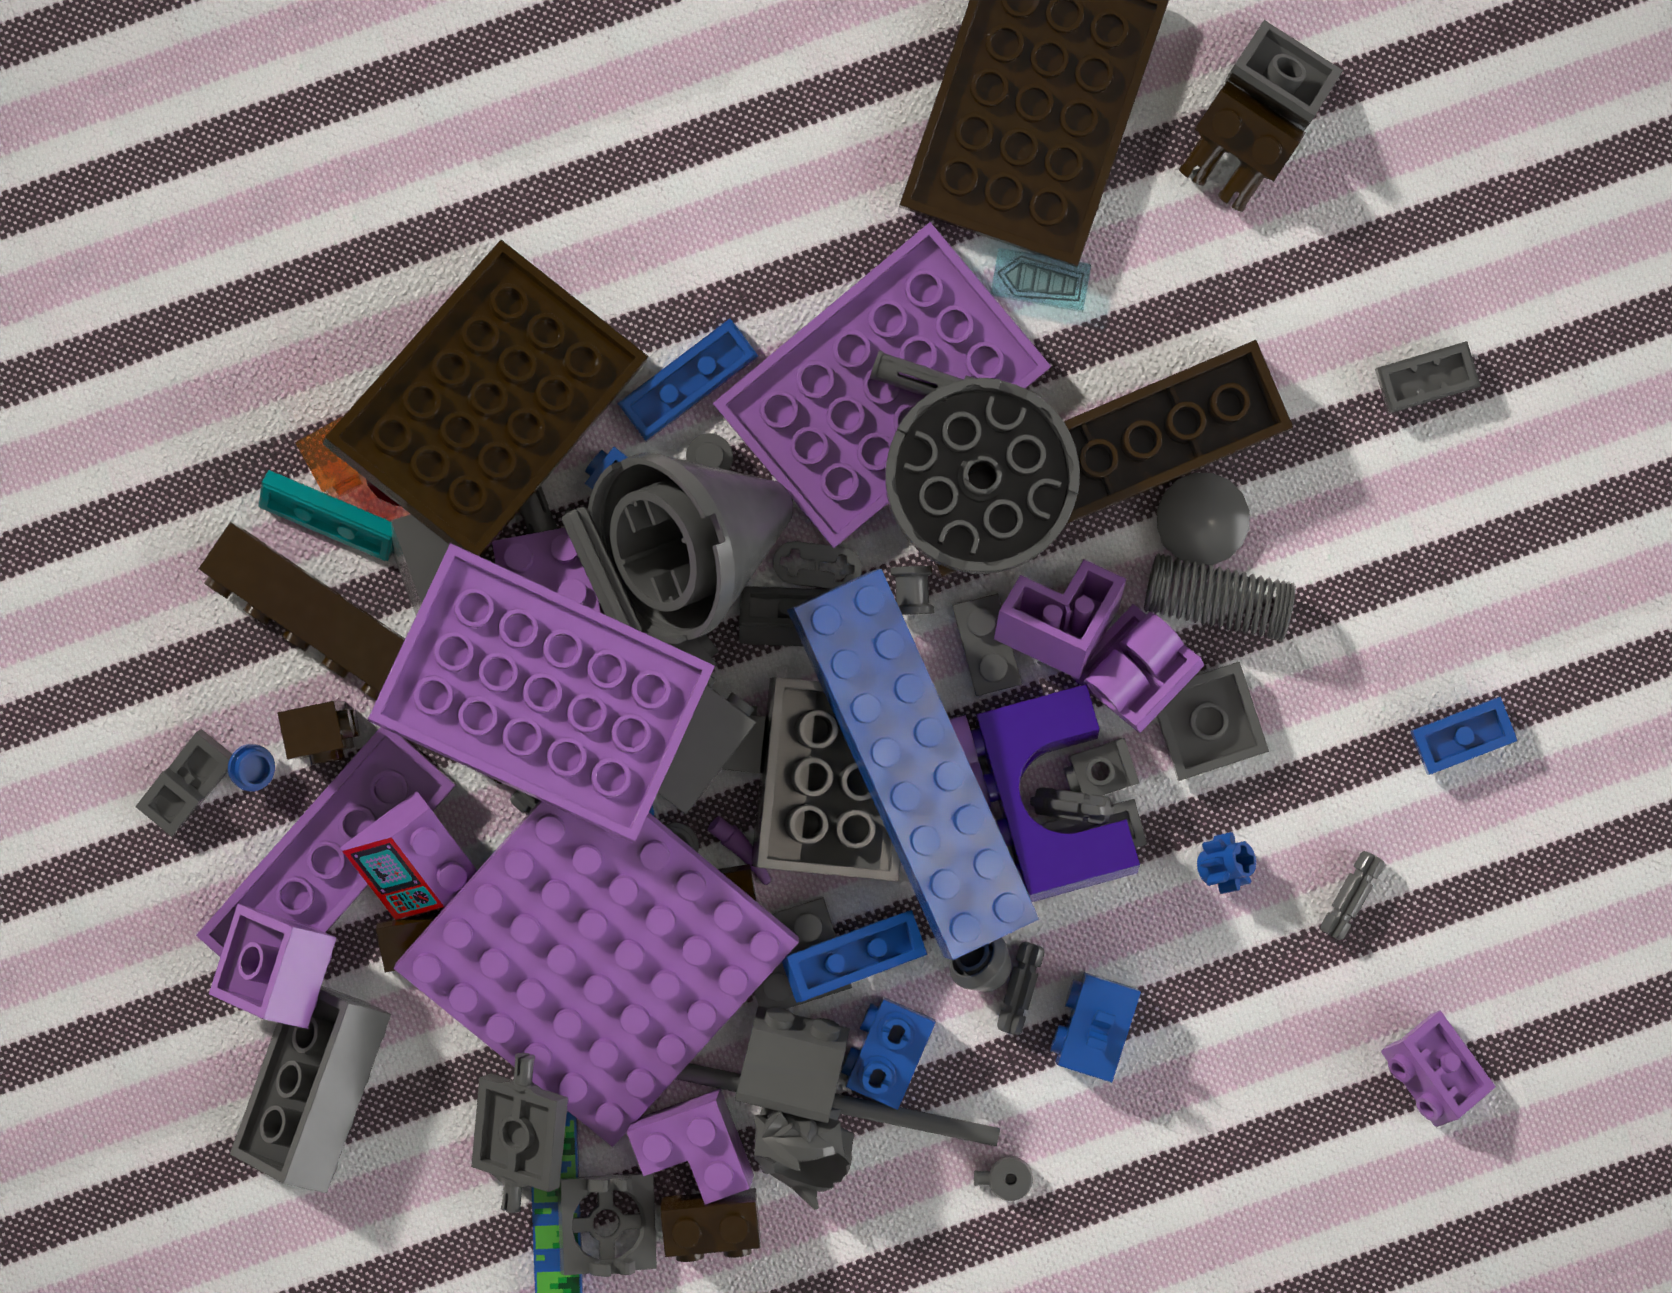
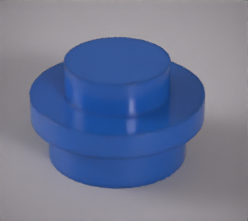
(251, 767)

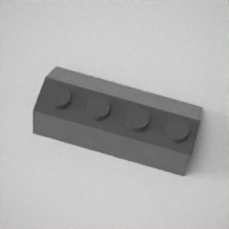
(311, 1091)

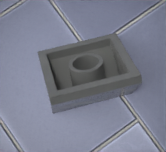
(1284, 75)

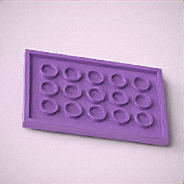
(820, 415)
(541, 693)

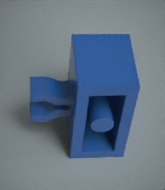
(1096, 1026)

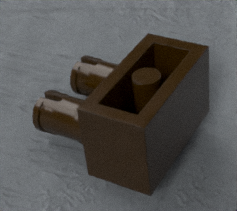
(1249, 132)

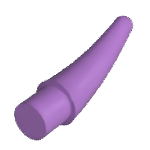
(736, 842)

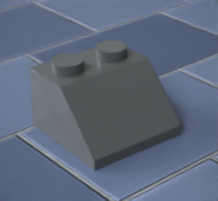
(792, 1063)

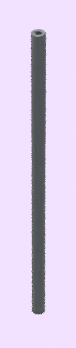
(863, 1109)

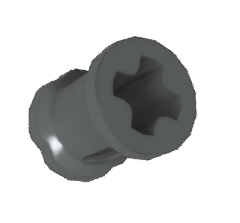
(912, 589)

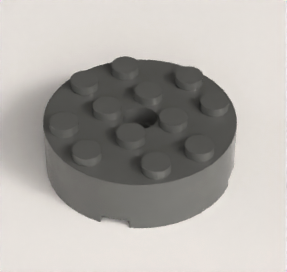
(990, 425)

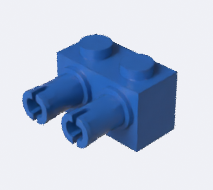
(888, 1053)

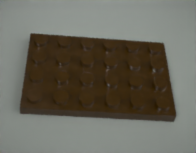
(1032, 119)
(485, 400)

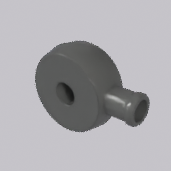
(996, 1178)

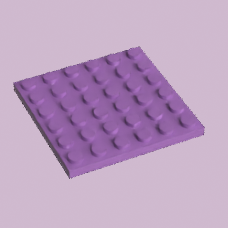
(597, 959)

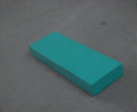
(326, 515)

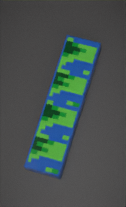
(546, 1224)

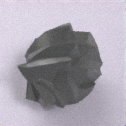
(803, 1151)

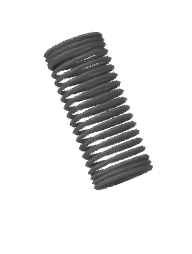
(1161, 579)

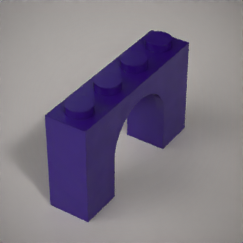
(1046, 859)

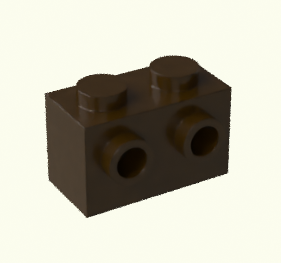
(318, 731)
(719, 1226)

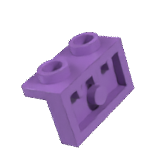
(1438, 1070)

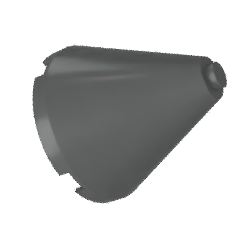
(685, 537)

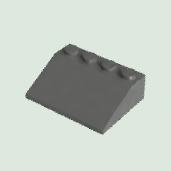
(811, 793)

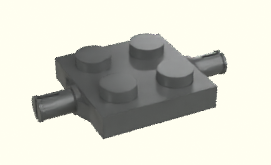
(519, 1132)

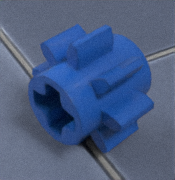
(1226, 863)

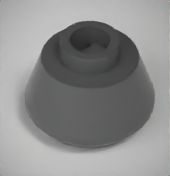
(982, 968)

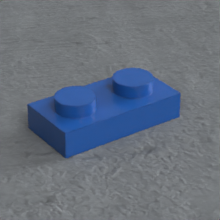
(1463, 735)

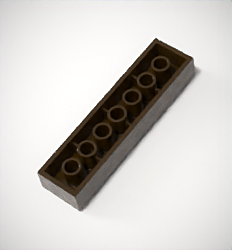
(1168, 430)

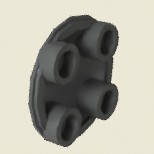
(1203, 518)

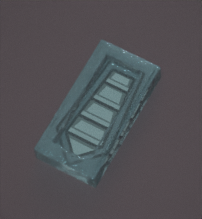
(1040, 280)

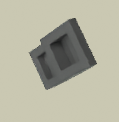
(185, 783)

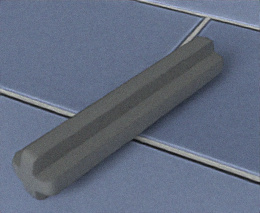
(599, 567)

